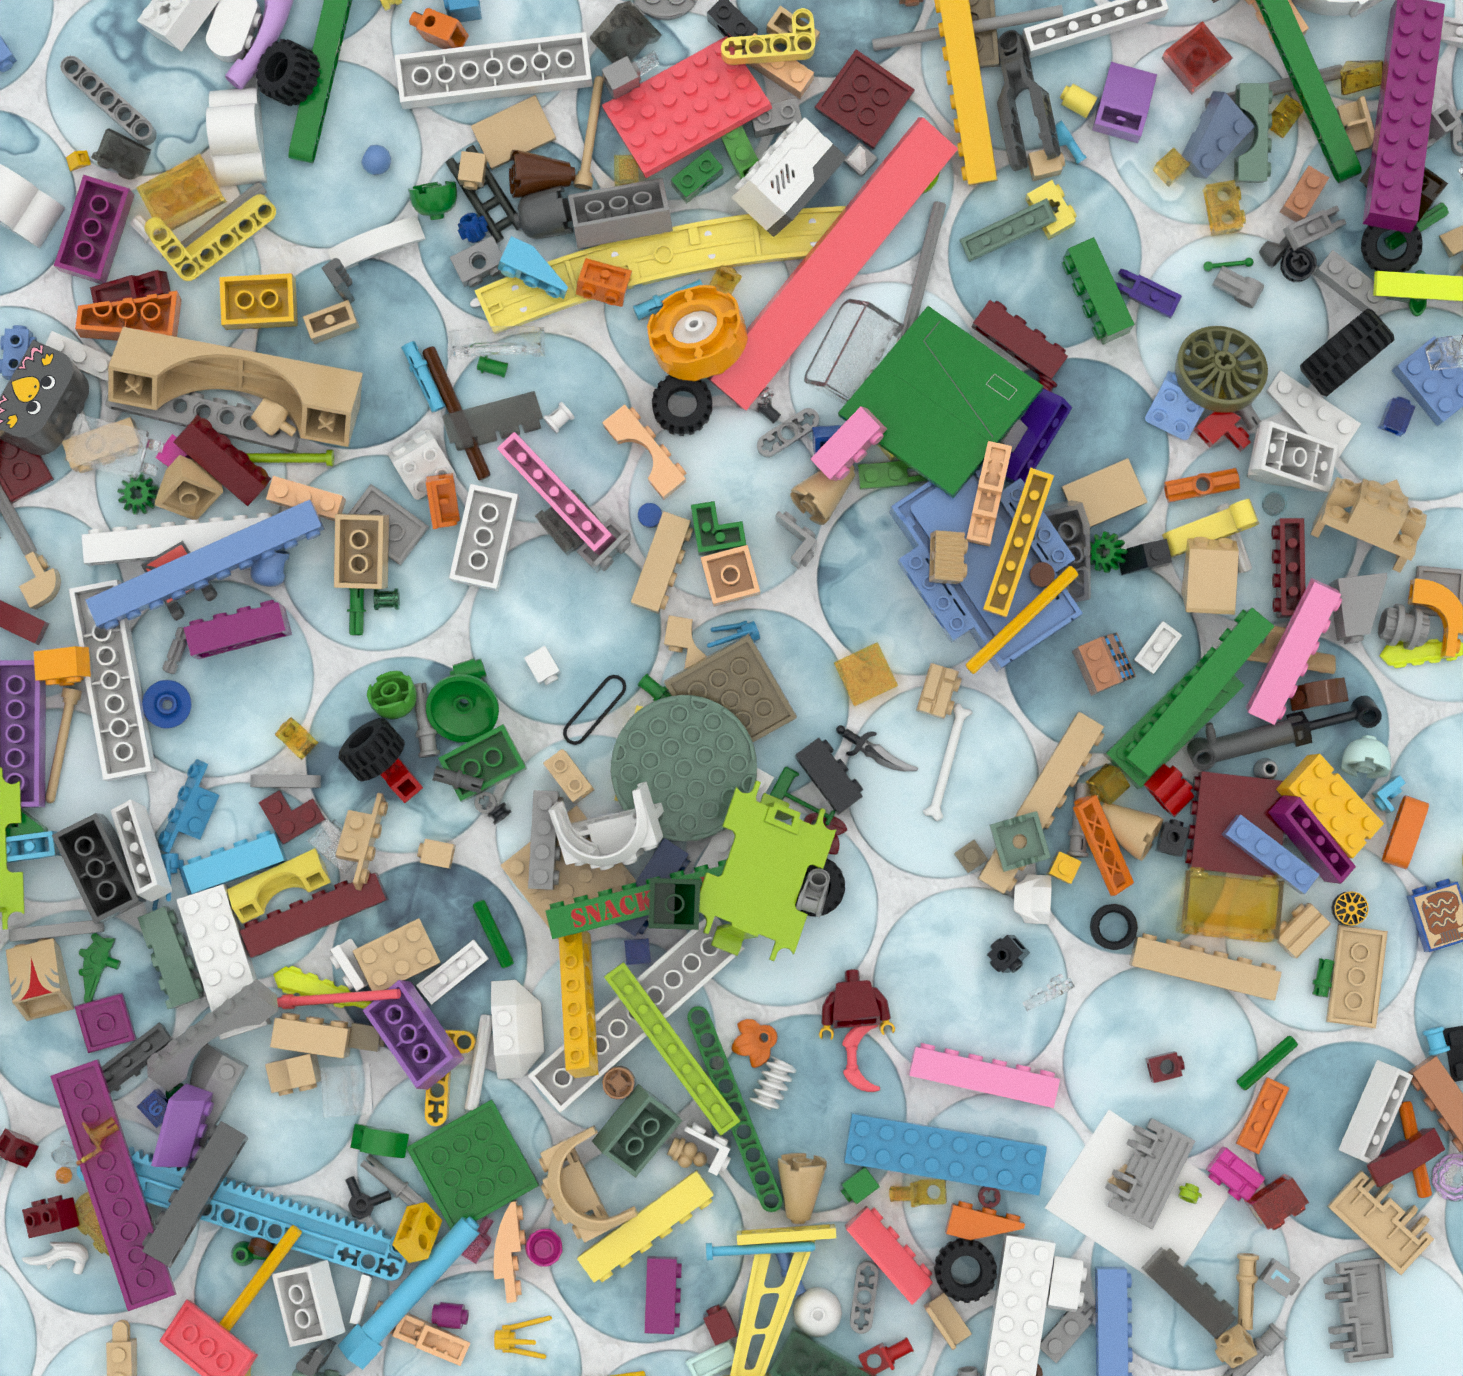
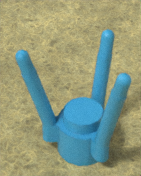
(743, 629)
(172, 863)

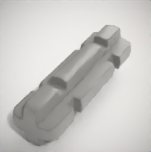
(175, 652)

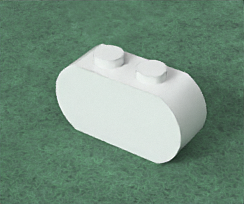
(233, 28)

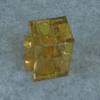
(1216, 207)

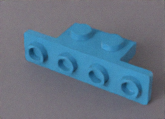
(191, 809)

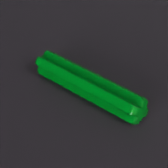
(1431, 217)
(493, 934)
(1267, 1063)

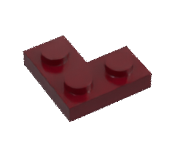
(289, 822)

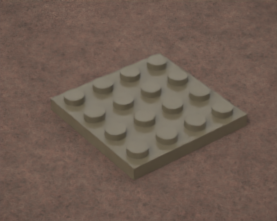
(741, 683)

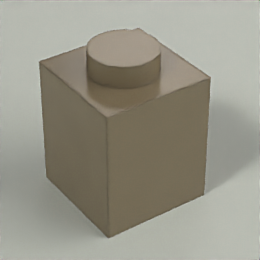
(365, 1037)

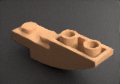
(509, 1240)

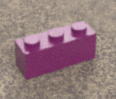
(662, 1295)

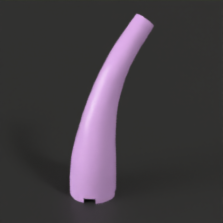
(272, 24)

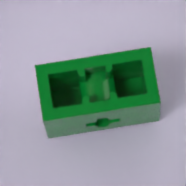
(697, 176)

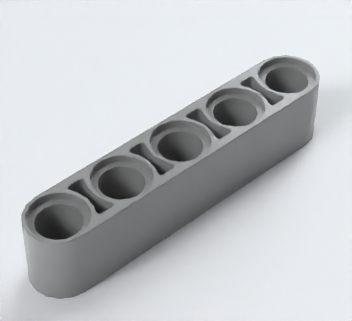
(103, 90)

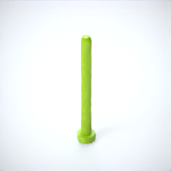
(327, 457)

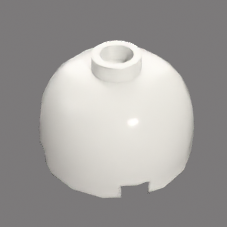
(817, 1312)

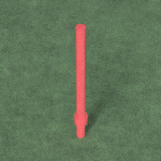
(290, 1001)

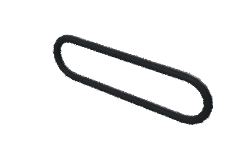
(587, 702)

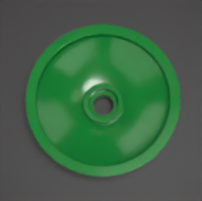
(459, 720)

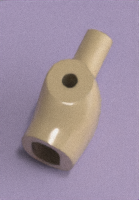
(271, 417)

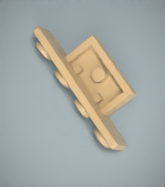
(1318, 662)
(359, 839)

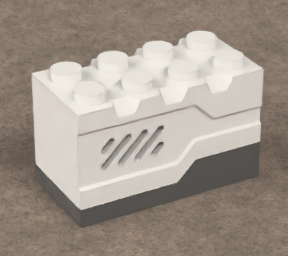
(787, 176)

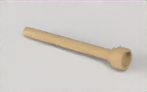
(583, 178)
(70, 697)

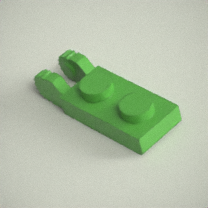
(886, 475)

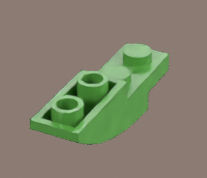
(739, 151)

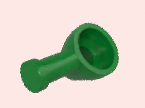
(249, 1257)

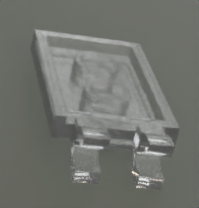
(111, 447)

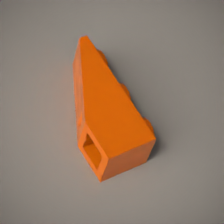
(976, 1224)

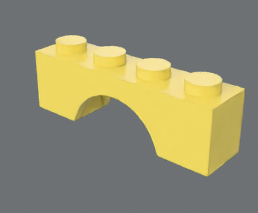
(252, 896)

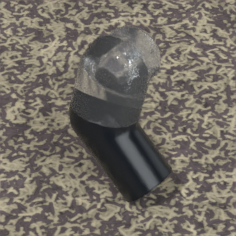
(764, 405)

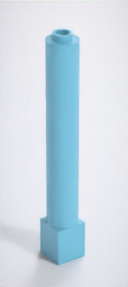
(364, 1341)

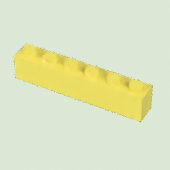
(650, 1223)

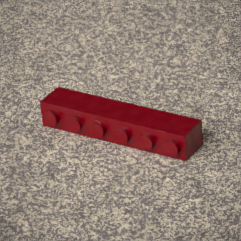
(312, 915)

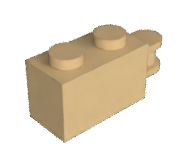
(121, 1351)

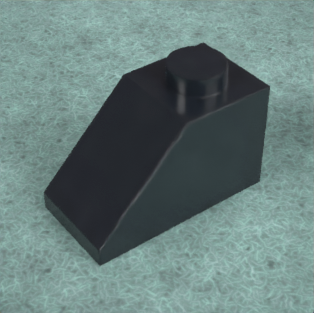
(1146, 557)

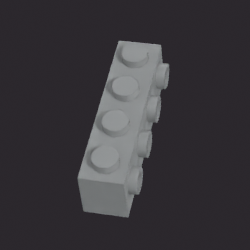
(543, 845)

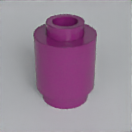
(450, 1315)

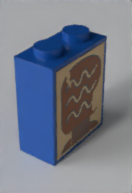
(1438, 914)

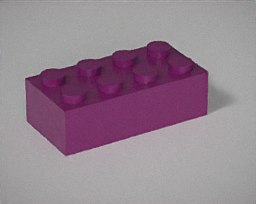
(94, 229)
(237, 630)

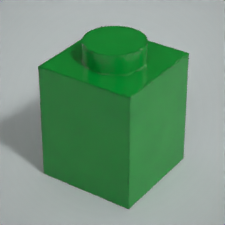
(859, 1185)

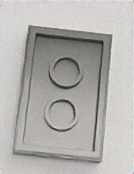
(404, 527)

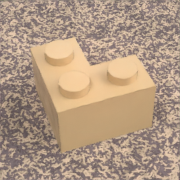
(293, 1073)

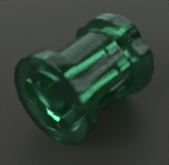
(386, 599)

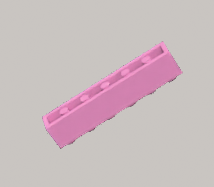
(556, 493)
(1293, 651)
(983, 1076)

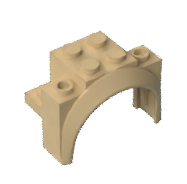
(1374, 518)
(574, 1192)

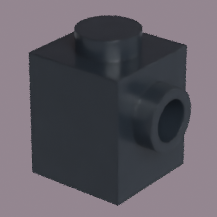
(1172, 838)

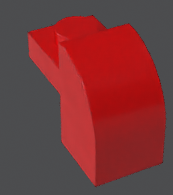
(1221, 424)
(402, 781)

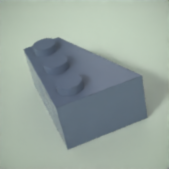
(1216, 136)

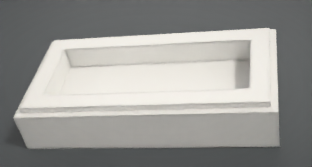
(361, 1298)

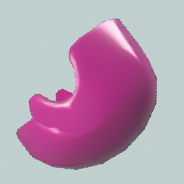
(543, 1247)

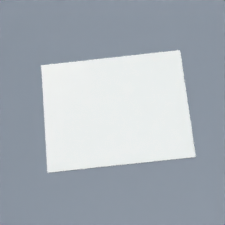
(1084, 1200)

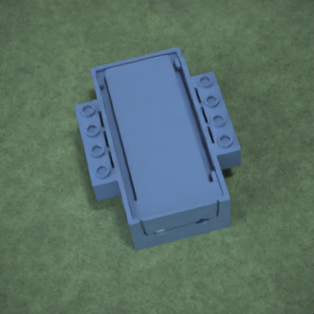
(961, 605)

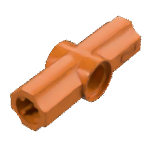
(1186, 487)

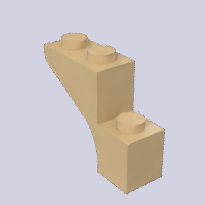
(679, 637)

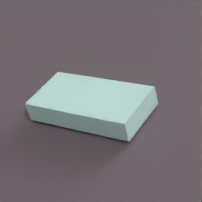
(712, 1360)

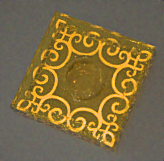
(865, 674)

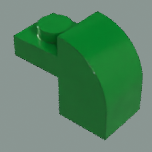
(379, 1141)

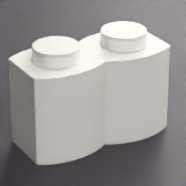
(1065, 1284)

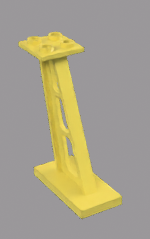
(757, 1289)

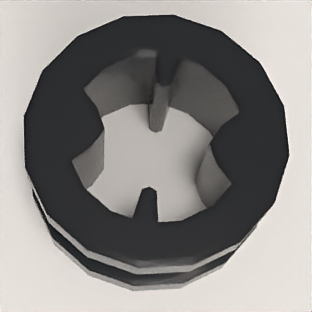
(499, 813)

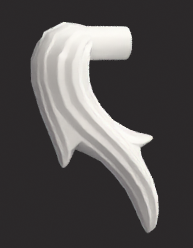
(60, 1251)

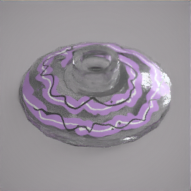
(1442, 1177)

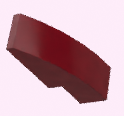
(132, 286)
(22, 623)
(1405, 1156)

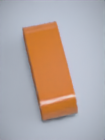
(1405, 832)

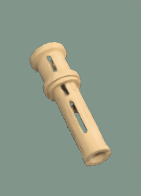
(1247, 1279)

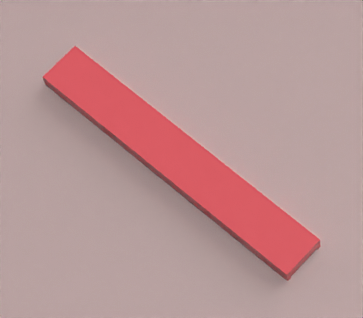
(835, 260)

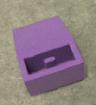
(1124, 102)

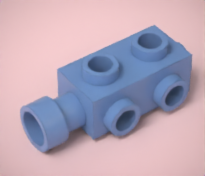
(14, 352)

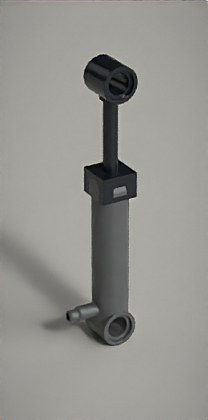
(1293, 730)

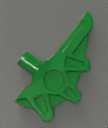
(96, 959)

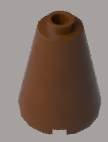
(537, 173)

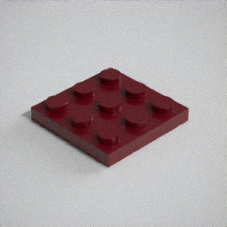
(864, 99)

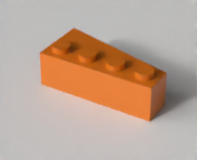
(149, 313)

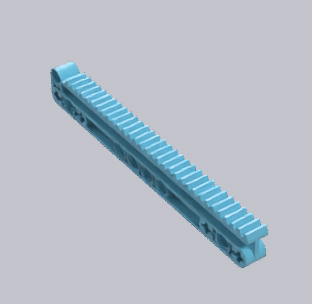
(320, 1235)

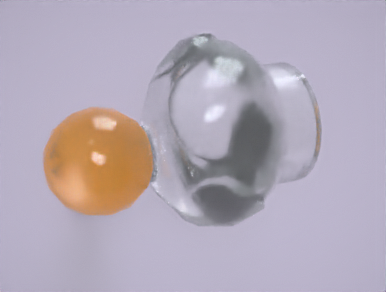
(66, 1158)

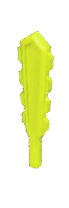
(1400, 657)
(293, 981)

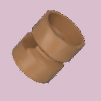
(618, 1082)

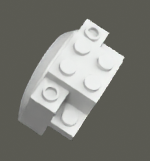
(614, 836)

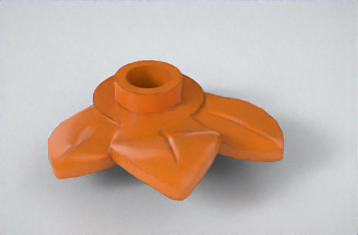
(751, 1043)

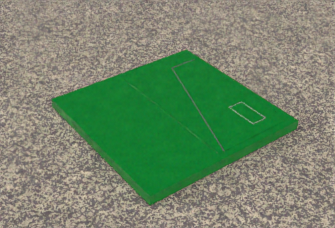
(943, 400)

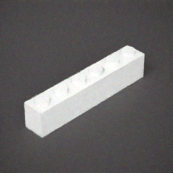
(1090, 24)

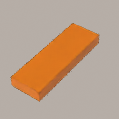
(1262, 1115)

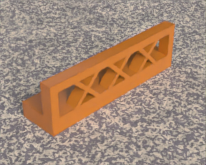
(1102, 844)

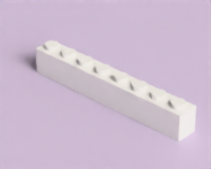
(148, 542)

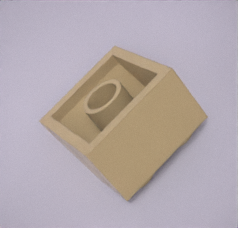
(187, 489)

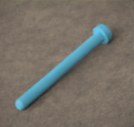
(758, 1249)

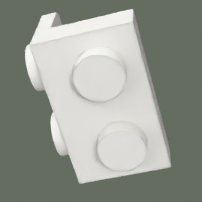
(343, 957)

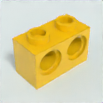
(417, 1232)

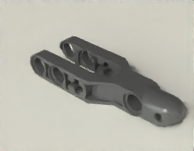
(1018, 77)

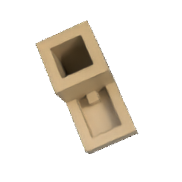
(44, 586)

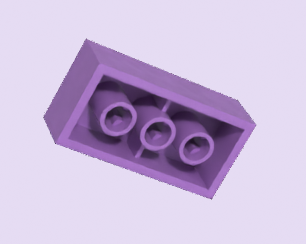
(428, 1035)

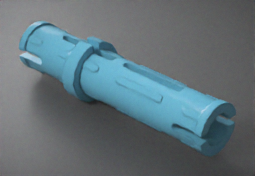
(654, 305)
(421, 372)

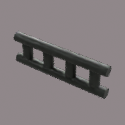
(482, 209)

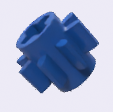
(472, 227)

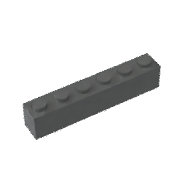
(195, 1194)

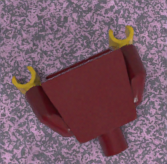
(855, 1005)

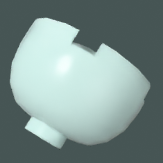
(1367, 756)

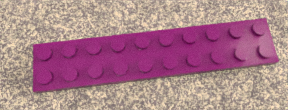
(112, 1185)

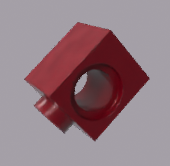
(1154, 1062)
(17, 1148)
(720, 1324)

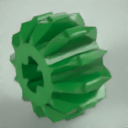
(146, 491)
(1110, 560)

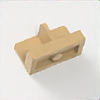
(1357, 124)

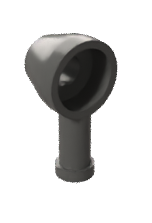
(1273, 252)

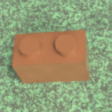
(1304, 194)

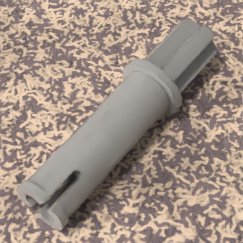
(391, 1181)

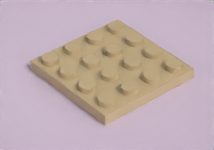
(573, 880)

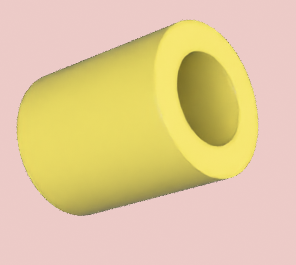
(1078, 100)

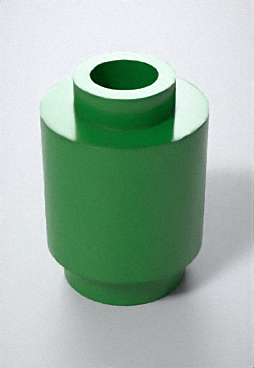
(470, 667)

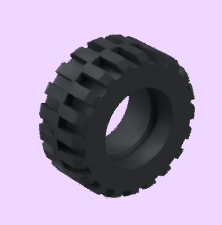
(1347, 352)

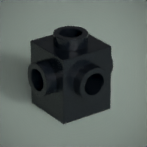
(1007, 954)

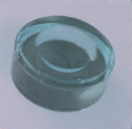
(1274, 503)

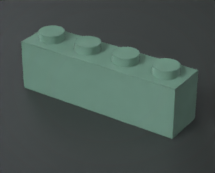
(171, 957)

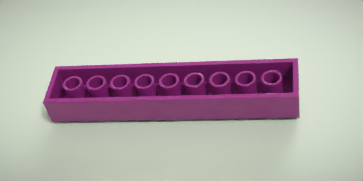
(1404, 115)

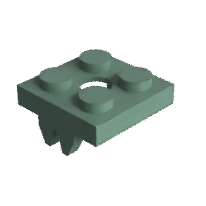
(1036, 846)

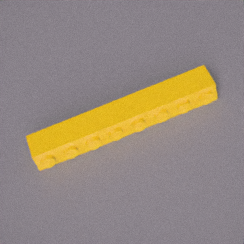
(968, 91)

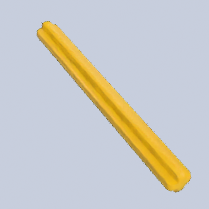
(1021, 619)
(260, 1277)

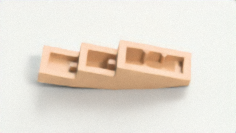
(989, 493)
(430, 1338)

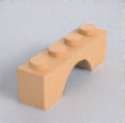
(625, 427)

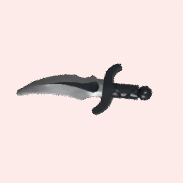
(872, 750)

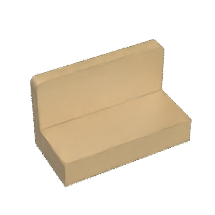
(947, 1320)

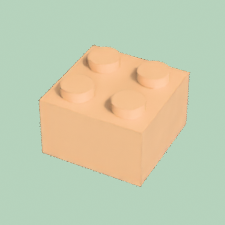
(730, 575)

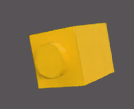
(1064, 867)

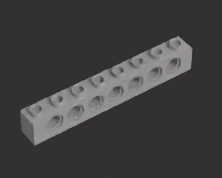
(218, 409)

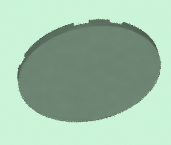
(691, 760)

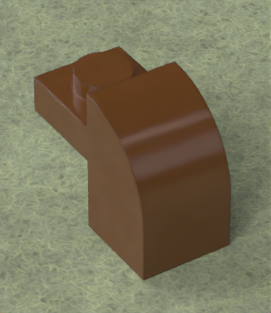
(1319, 694)

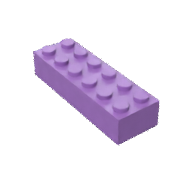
(23, 730)

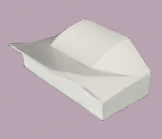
(1033, 899)

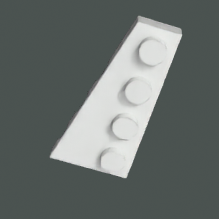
(1312, 412)

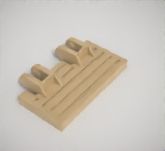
(1381, 1224)

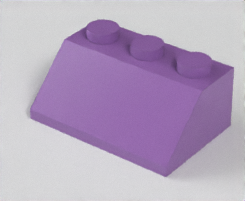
(183, 1127)

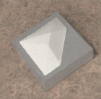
(860, 159)

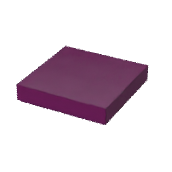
(105, 1022)

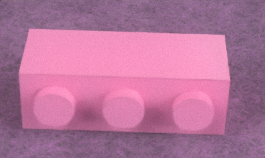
(849, 444)

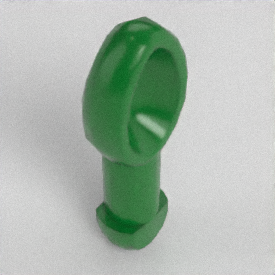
(1417, 306)

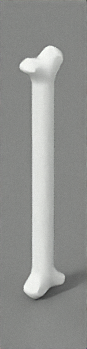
(935, 808)

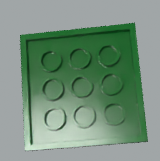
(473, 1165)

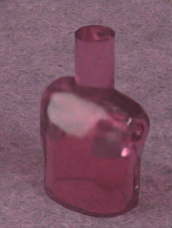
(481, 1243)

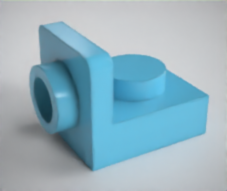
(1390, 789)

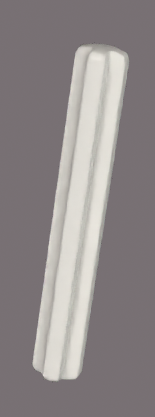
(479, 1062)

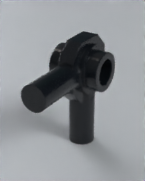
(362, 1204)

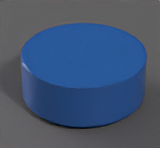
(649, 515)

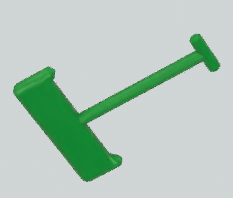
(783, 785)

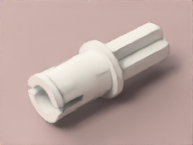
(138, 224)

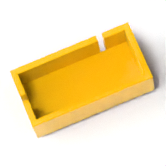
(1332, 802)

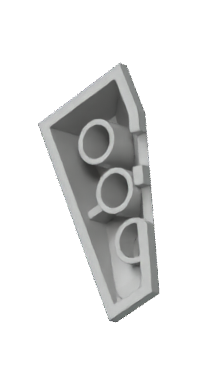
(1074, 529)
(218, 1074)

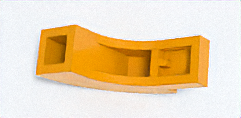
(1447, 607)

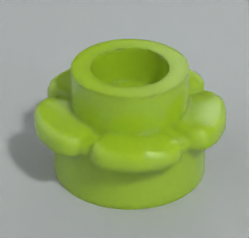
(1189, 1193)

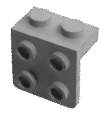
(805, 552)
(605, 560)

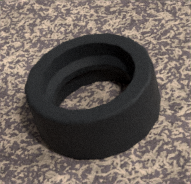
(1131, 921)

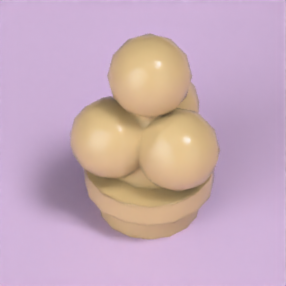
(686, 1153)

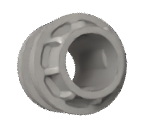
(1406, 627)

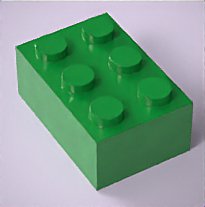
(486, 757)

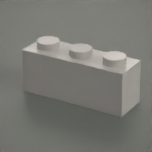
(1349, 282)

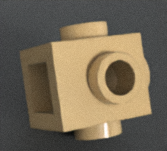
(1235, 1346)

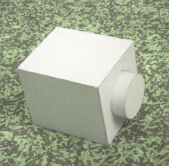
(543, 666)

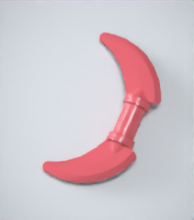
(852, 1072)

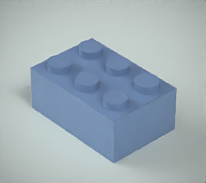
(1435, 390)

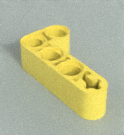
(768, 42)
(1222, 524)

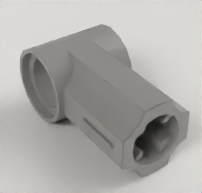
(1243, 289)

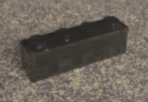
(1188, 1292)

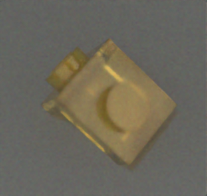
(1285, 115)
(725, 279)
(296, 738)

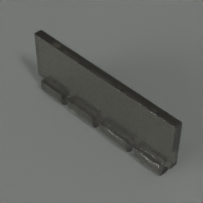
(493, 417)

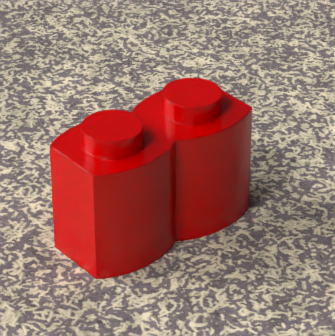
(1169, 789)

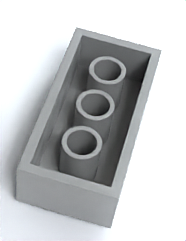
(620, 213)

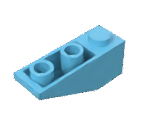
(527, 264)

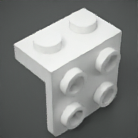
(419, 459)
(721, 1159)

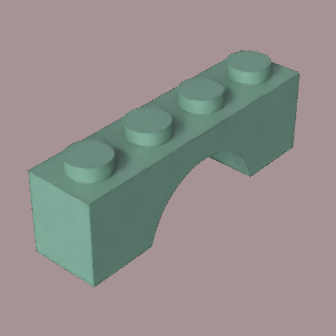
(1254, 102)

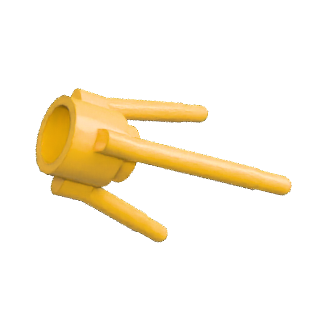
(506, 1340)

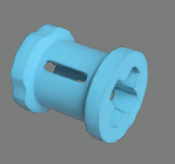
(1436, 1040)

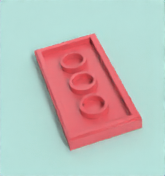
(206, 1344)

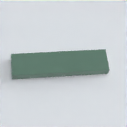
(1008, 230)

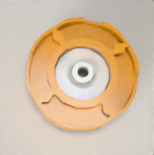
(697, 333)

